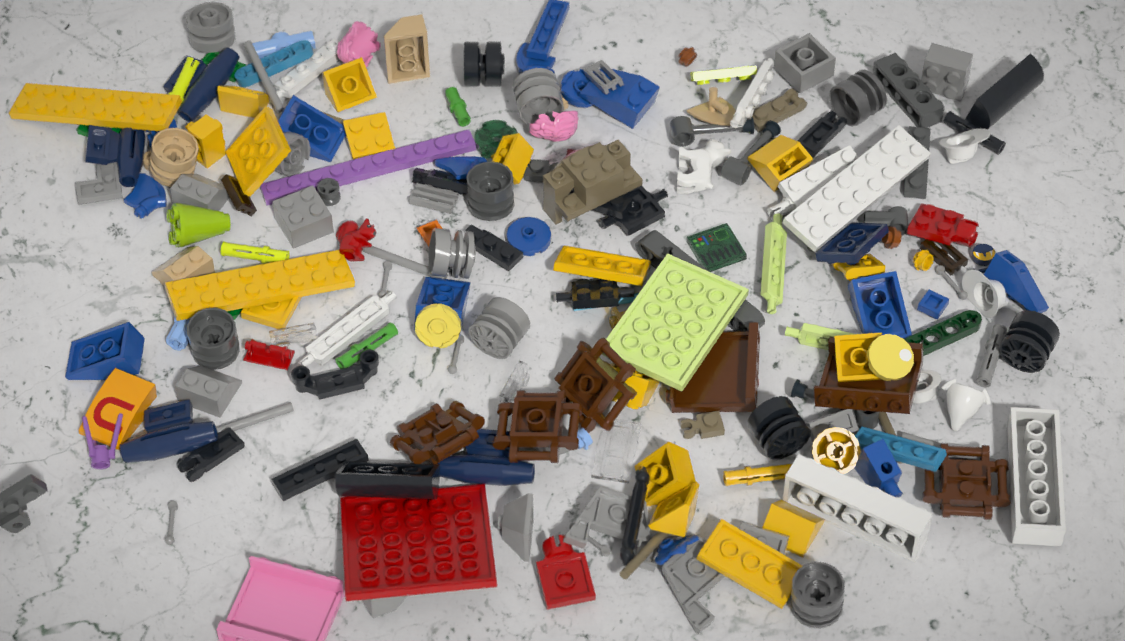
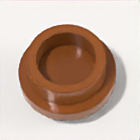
(687, 56)
(892, 238)

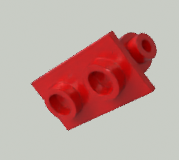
(268, 355)

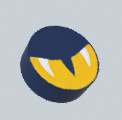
(983, 254)

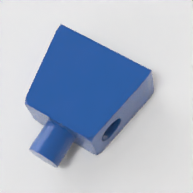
(879, 468)

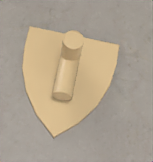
(715, 110)

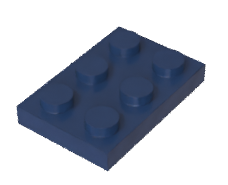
(852, 243)

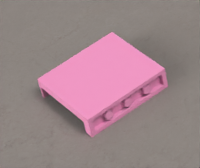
(282, 604)

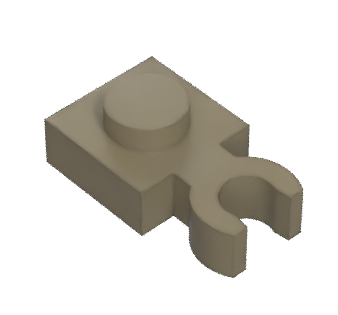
(706, 425)

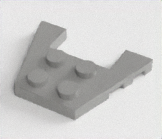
(608, 514)
(691, 581)

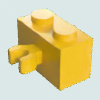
(209, 138)
(515, 154)

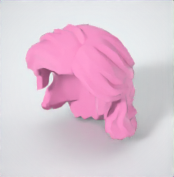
(357, 43)
(558, 130)

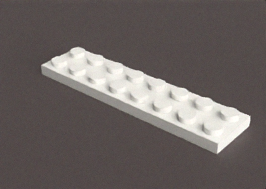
(856, 188)

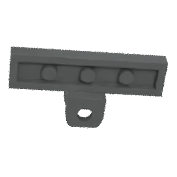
(15, 500)

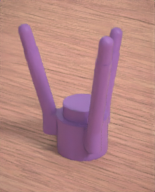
(99, 454)

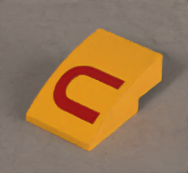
(123, 395)

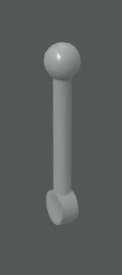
(387, 266)
(940, 270)
(453, 369)
(172, 506)
(605, 550)

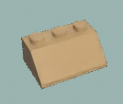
(407, 50)

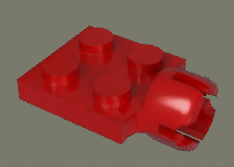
(943, 226)
(564, 575)

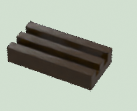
(238, 198)
(942, 258)

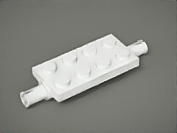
(808, 181)

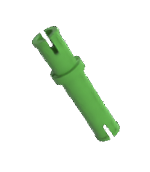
(386, 332)

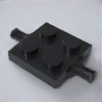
(642, 213)
(594, 294)

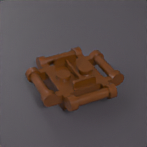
(595, 383)
(537, 423)
(437, 433)
(967, 483)

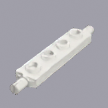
(307, 70)
(753, 94)
(347, 330)

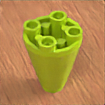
(195, 224)

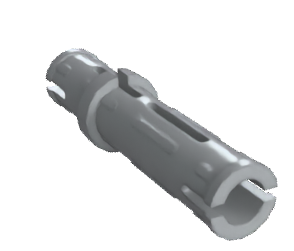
(985, 375)

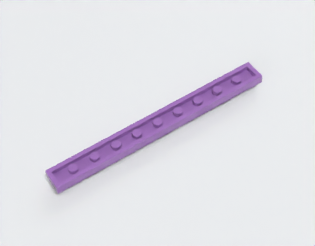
(373, 165)

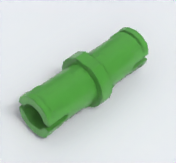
(457, 106)

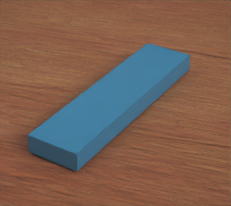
(904, 449)

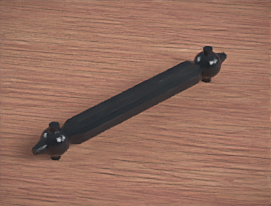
(634, 516)

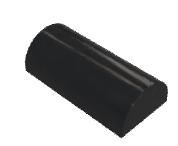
(1006, 93)
(388, 480)

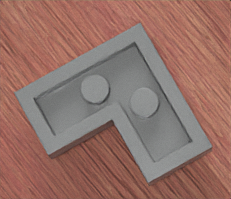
(103, 189)

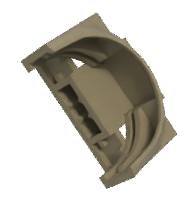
(596, 175)

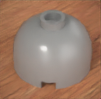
(299, 152)

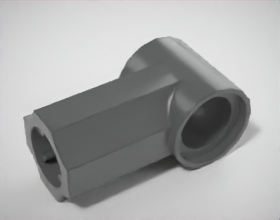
(894, 217)

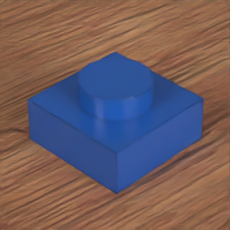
(933, 304)

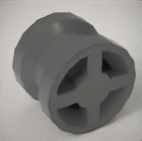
(329, 191)

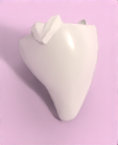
(963, 402)

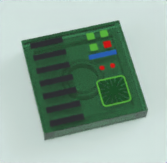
(716, 247)

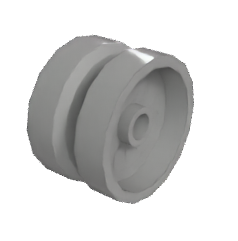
(210, 27)

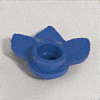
(670, 547)

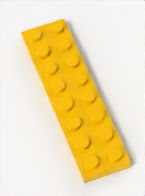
(95, 107)
(260, 284)

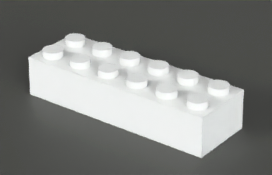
(1036, 477)
(857, 508)

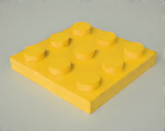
(258, 151)

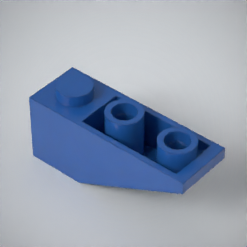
(1016, 280)

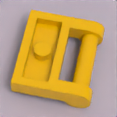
(865, 267)

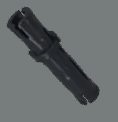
(953, 120)

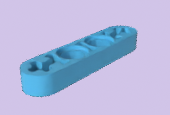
(294, 53)

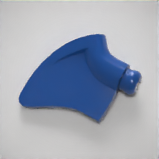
(524, 63)
(459, 165)
(146, 196)

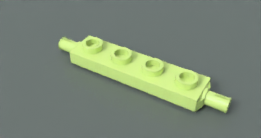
(773, 263)
(814, 335)

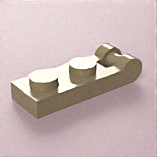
(778, 109)

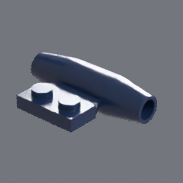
(204, 83)
(126, 149)
(168, 434)
(486, 464)

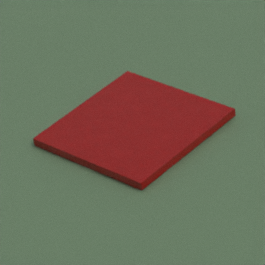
(417, 544)

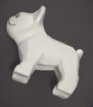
(700, 164)

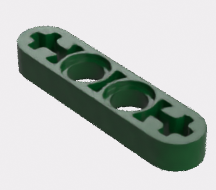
(943, 336)

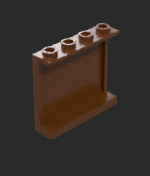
(725, 378)
(868, 394)

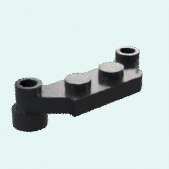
(337, 381)

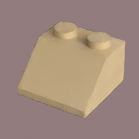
(186, 264)

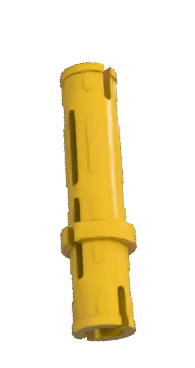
(751, 475)

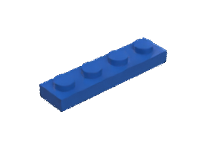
(547, 29)

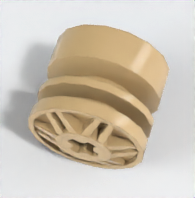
(172, 154)

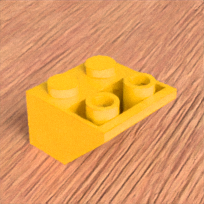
(780, 160)

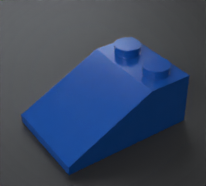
(626, 102)
(321, 130)
(445, 292)
(880, 305)
(102, 352)

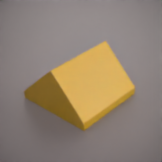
(348, 85)
(242, 100)
(852, 357)
(676, 512)
(794, 522)

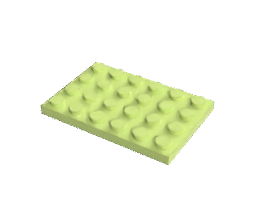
(675, 321)

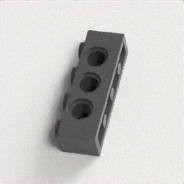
(908, 91)

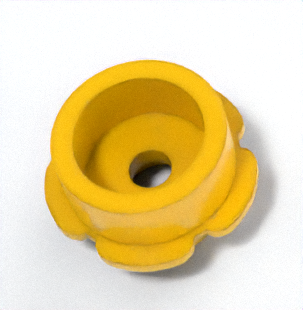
(923, 260)

